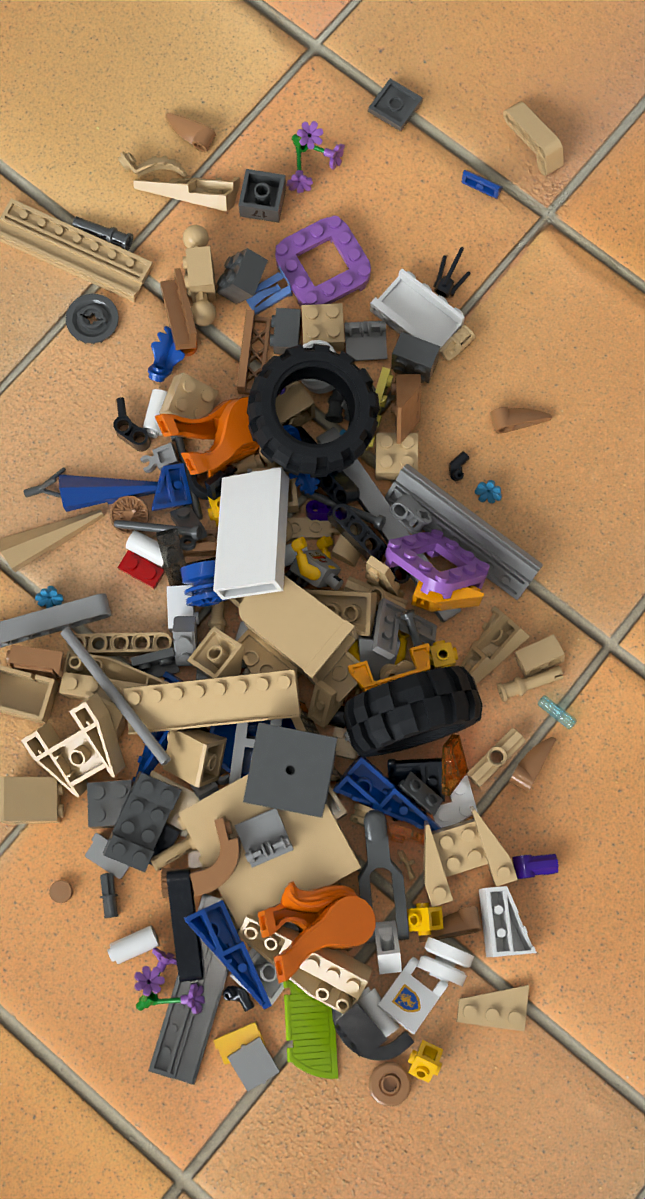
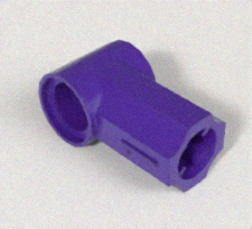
(529, 866)

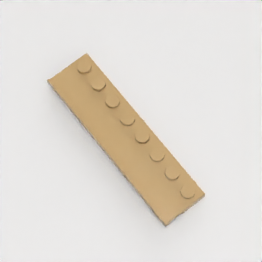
(73, 250)
(215, 701)

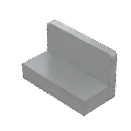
(95, 854)

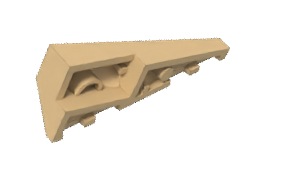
(204, 192)
(28, 545)
(495, 644)

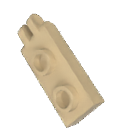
(311, 528)

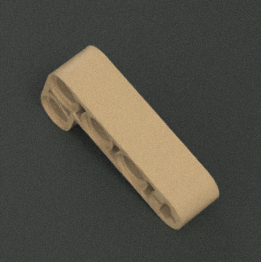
(537, 136)

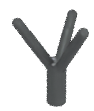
(42, 488)

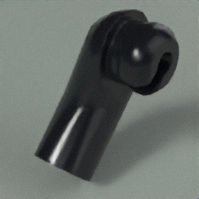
(455, 466)
(238, 994)

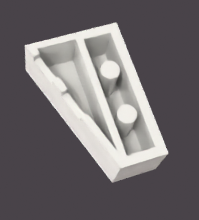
(502, 925)

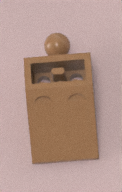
(406, 403)

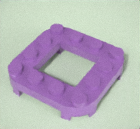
(310, 237)
(404, 553)

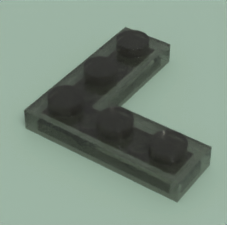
(173, 555)

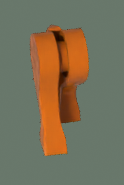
(225, 425)
(329, 919)

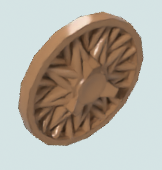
(129, 509)
(389, 1084)

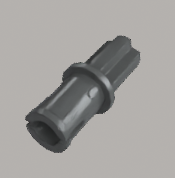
(108, 895)

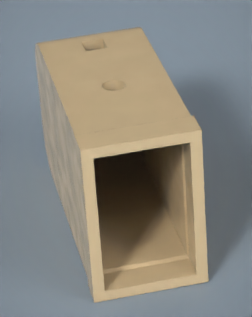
(299, 629)

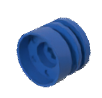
(202, 578)

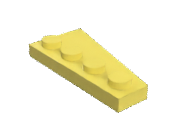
(383, 383)

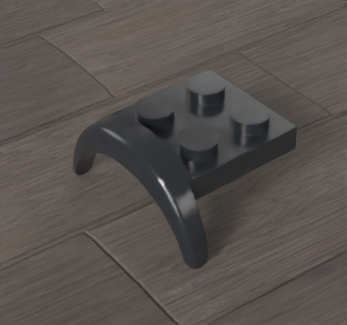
(425, 769)

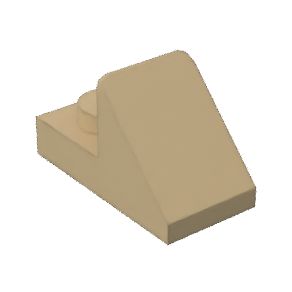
(323, 704)

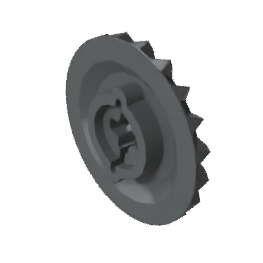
(85, 308)

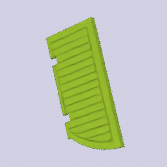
(312, 1032)

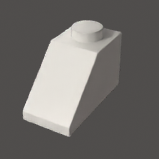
(387, 947)

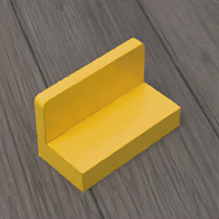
(232, 1041)

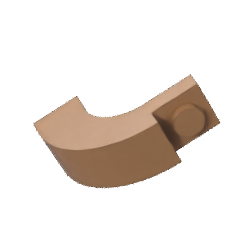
(213, 877)

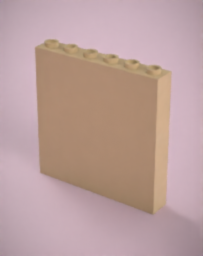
(317, 861)

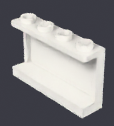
(416, 310)

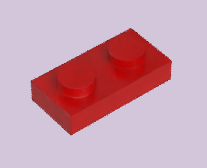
(141, 569)

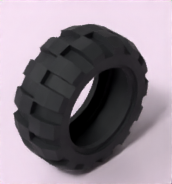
(323, 365)
(412, 711)

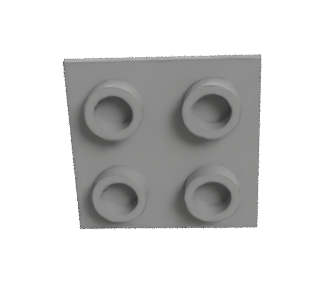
(366, 340)
(263, 837)

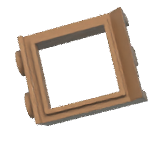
(36, 661)

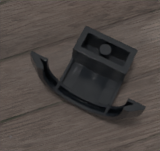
(364, 1037)

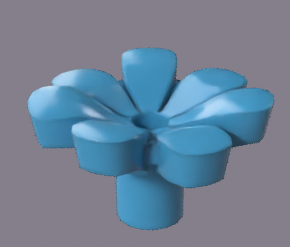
(488, 491)
(49, 597)

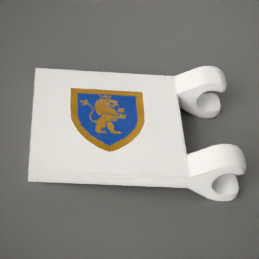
(409, 999)

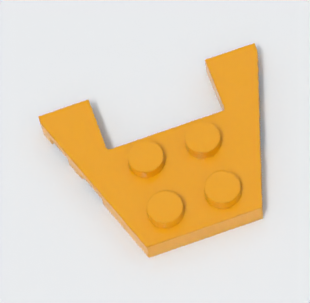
(363, 676)

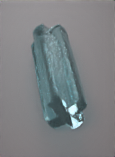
(557, 712)

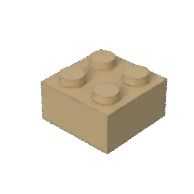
(343, 747)

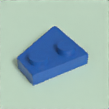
(172, 488)

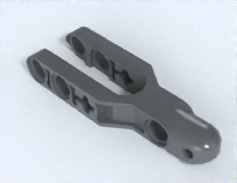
(379, 857)

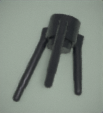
(444, 286)

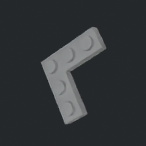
(390, 622)

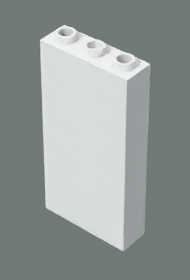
(251, 534)

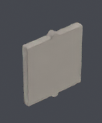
(253, 1064)

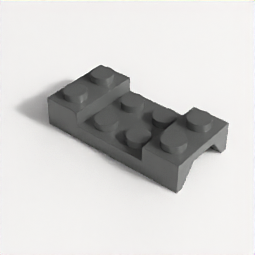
(141, 821)

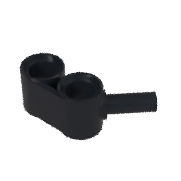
(133, 431)

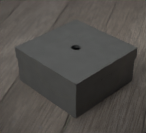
(290, 770)

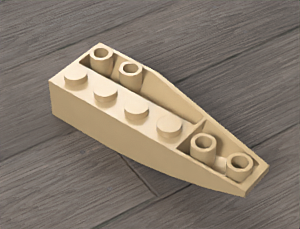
(78, 679)
(324, 975)

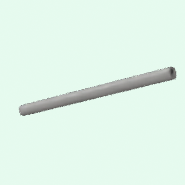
(115, 696)

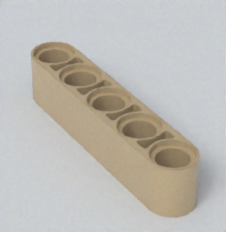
(131, 639)

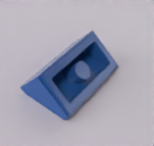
(481, 184)

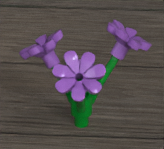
(303, 141)
(150, 981)

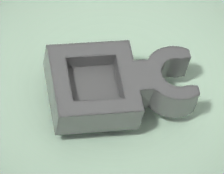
(162, 456)
(204, 791)

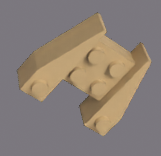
(81, 752)
(459, 850)

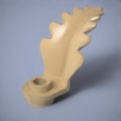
(152, 164)

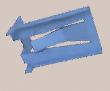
(278, 296)

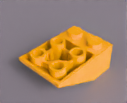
(460, 598)

